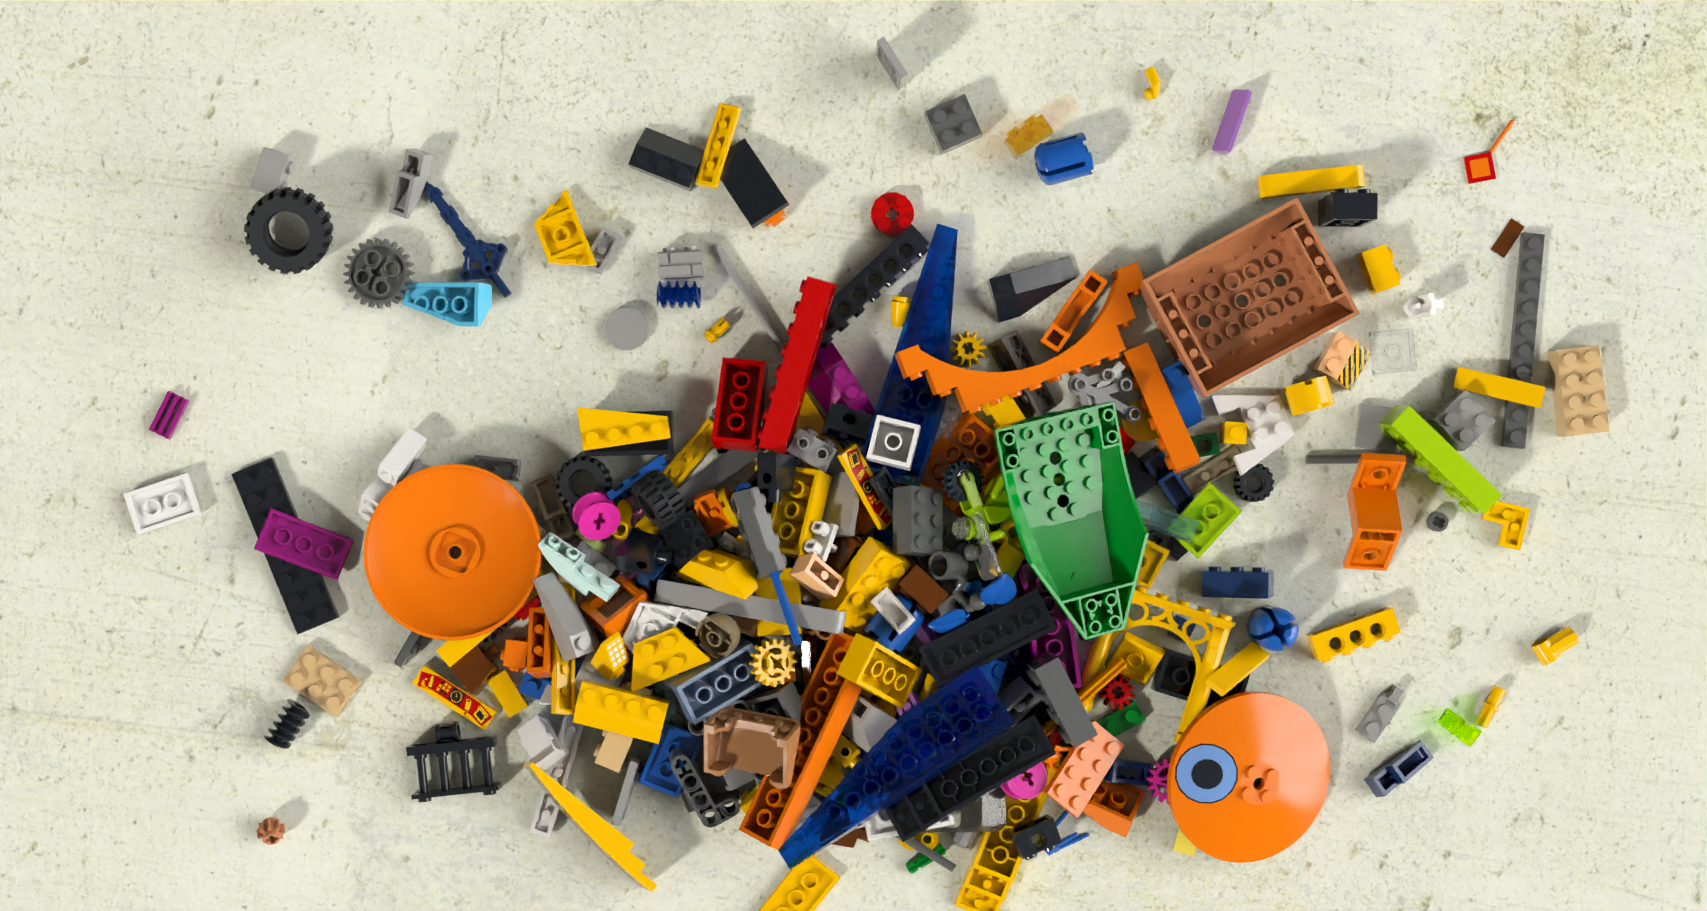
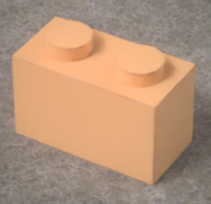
(816, 576)

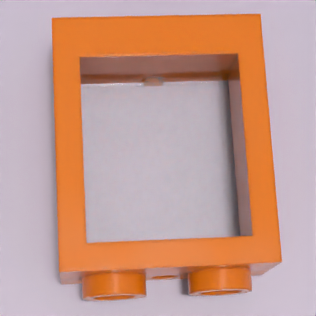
(617, 611)

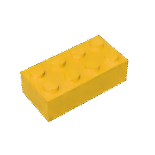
(865, 577)
(879, 670)

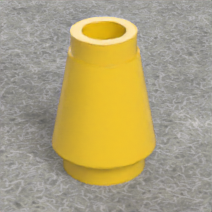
(899, 309)

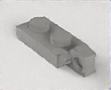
(1379, 714)

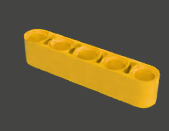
(1310, 181)

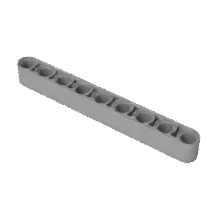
(752, 607)

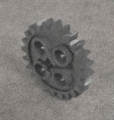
(362, 263)

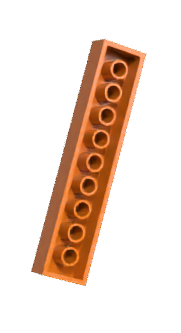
(824, 713)

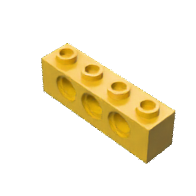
(1320, 639)

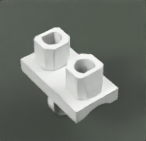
(1422, 305)
(822, 540)

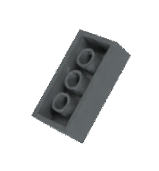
(1061, 698)

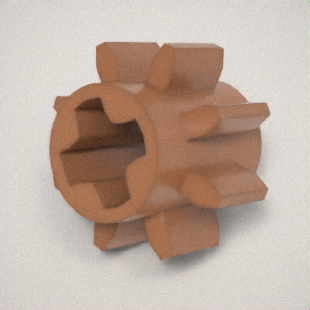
(270, 831)

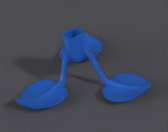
(997, 592)

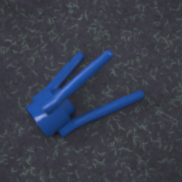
(1070, 839)

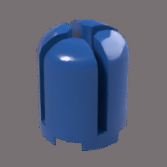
(1063, 159)
(1261, 625)
(886, 634)

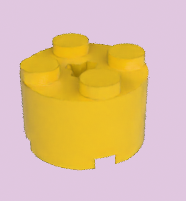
(1309, 395)

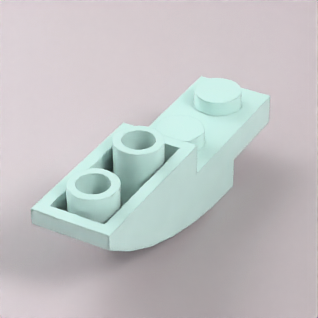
(571, 566)

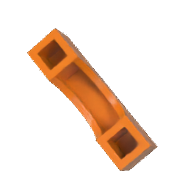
(1072, 311)

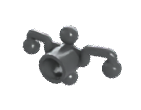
(952, 568)

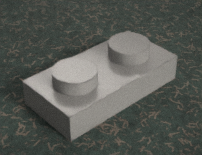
(604, 248)

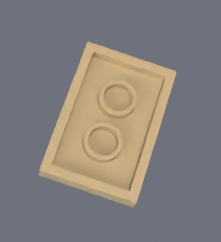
(322, 681)

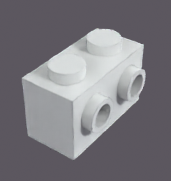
(540, 742)

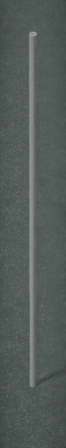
(779, 344)

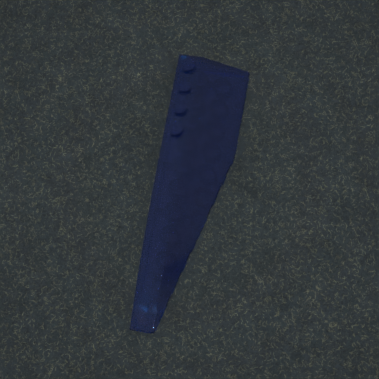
(930, 328)
(906, 757)

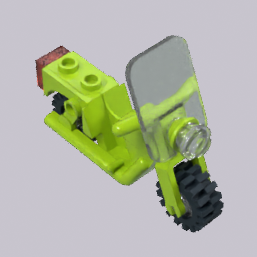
(965, 484)

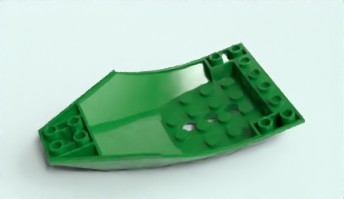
(1099, 527)

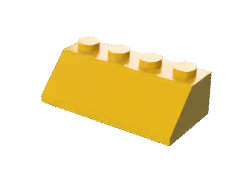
(799, 510)
(620, 711)

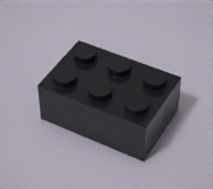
(1347, 208)

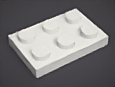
(162, 504)

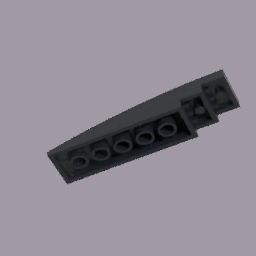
(972, 778)

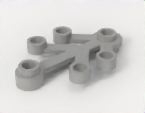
(1102, 394)

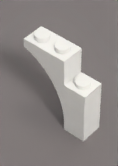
(392, 471)

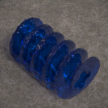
(679, 294)

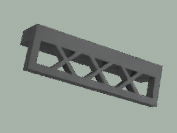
(1009, 360)

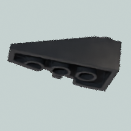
(1024, 289)

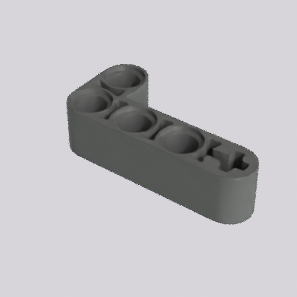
(697, 786)

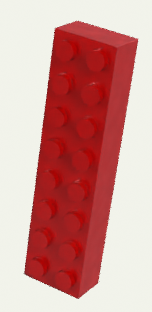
(797, 364)

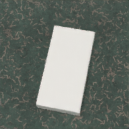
(893, 610)

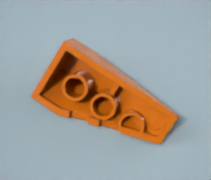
(1115, 806)

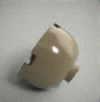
(718, 635)

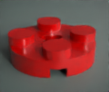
(883, 205)

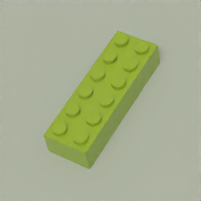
(1439, 459)

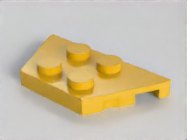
(563, 234)
(664, 657)

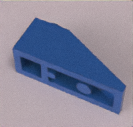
(1183, 394)

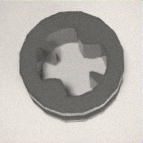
(1430, 519)

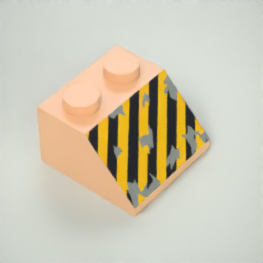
(1342, 360)

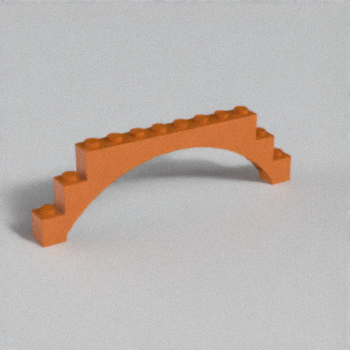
(979, 387)

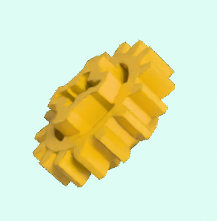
(764, 664)

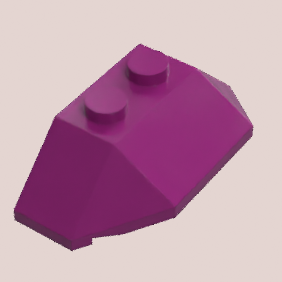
(835, 383)

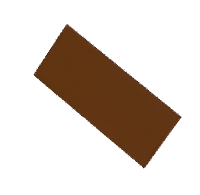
(1507, 238)

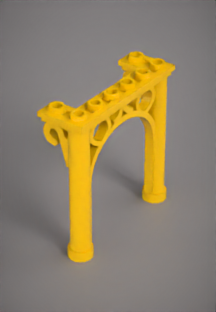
(1211, 659)

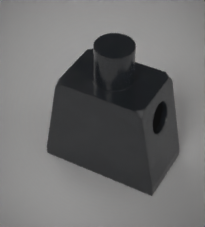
(776, 473)
(642, 553)

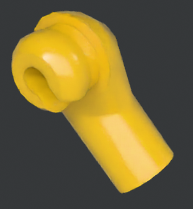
(1153, 91)

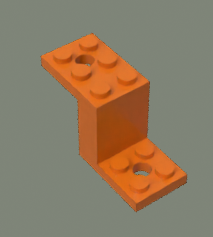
(1374, 511)

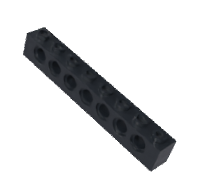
(910, 237)

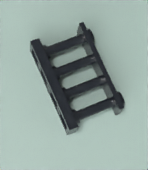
(441, 751)

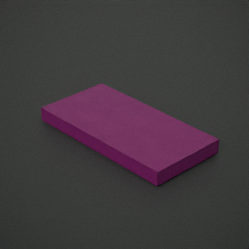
(303, 544)

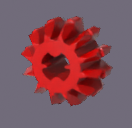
(1123, 686)

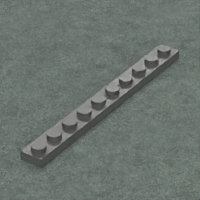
(1523, 334)

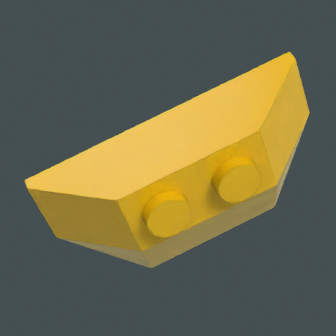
(721, 572)

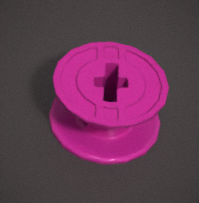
(596, 516)
(1032, 786)

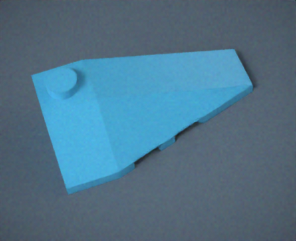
(454, 302)

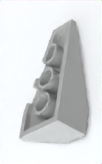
(568, 623)

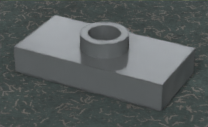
(410, 647)

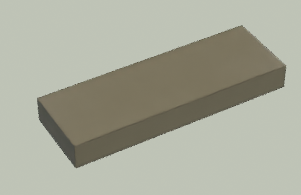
(1211, 470)

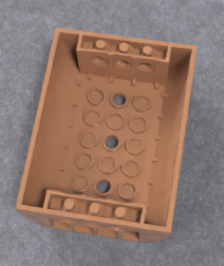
(1274, 316)

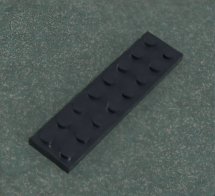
(301, 589)

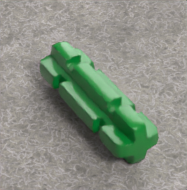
(922, 860)

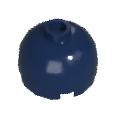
(648, 582)

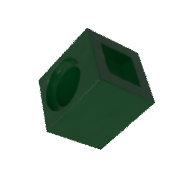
(1211, 442)

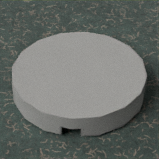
(626, 328)

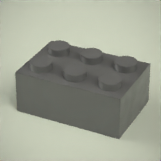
(917, 521)

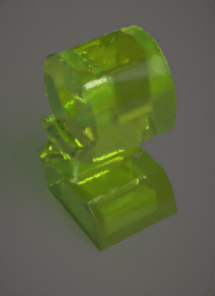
(1457, 727)

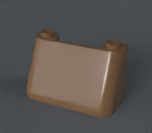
(751, 744)

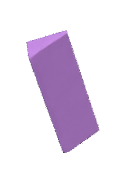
(1231, 121)

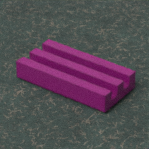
(161, 411)

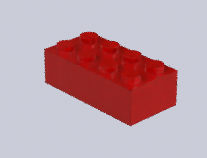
(739, 404)

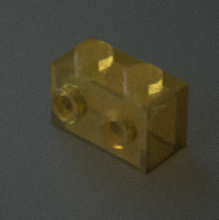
(1029, 136)

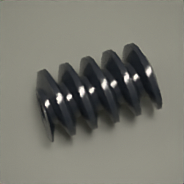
(288, 726)

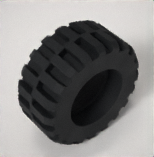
(273, 254)

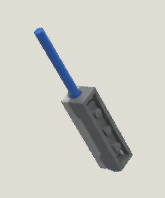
(762, 545)

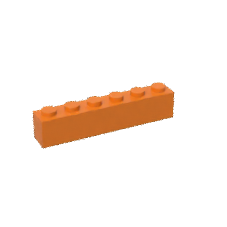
(1161, 408)

